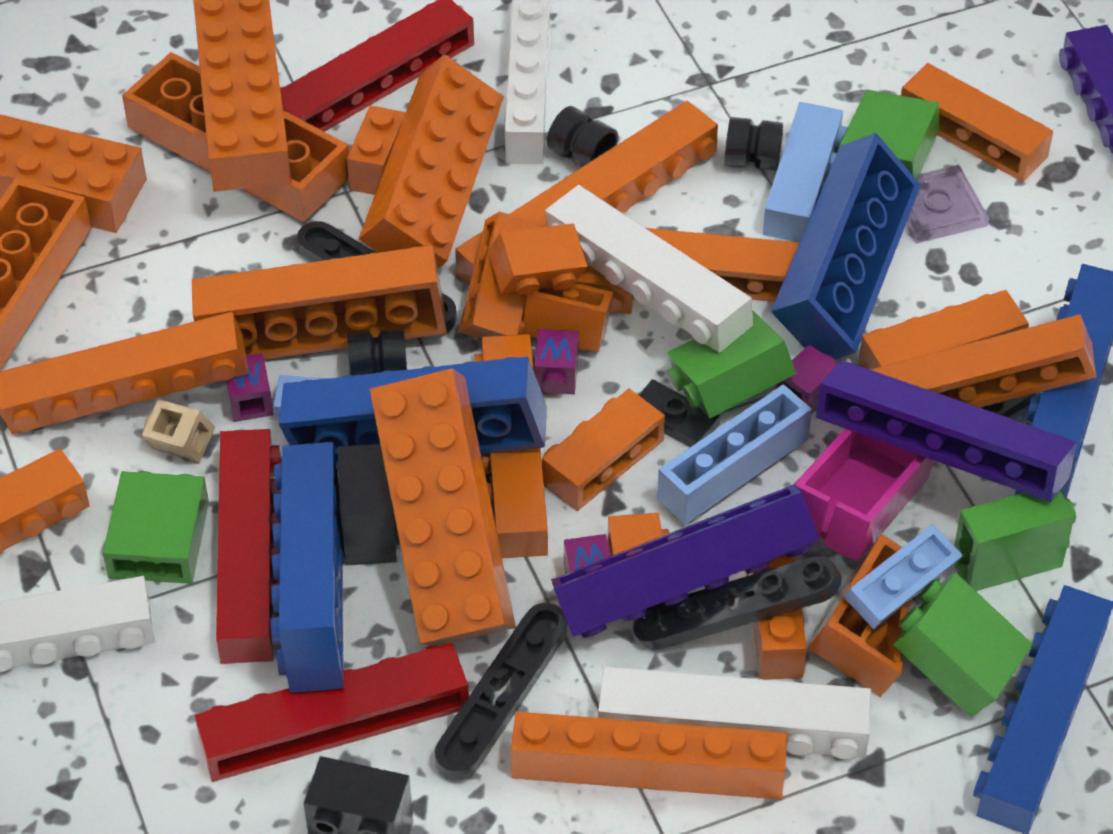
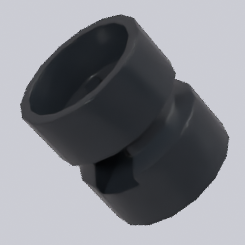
(579, 137)
(753, 143)
(376, 354)

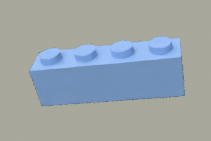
(802, 170)
(733, 454)

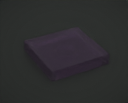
(945, 206)

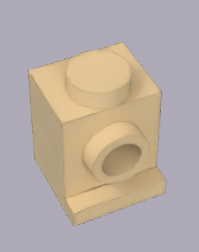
(178, 430)

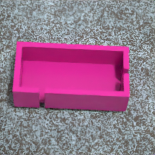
(860, 490)

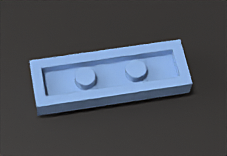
(903, 576)

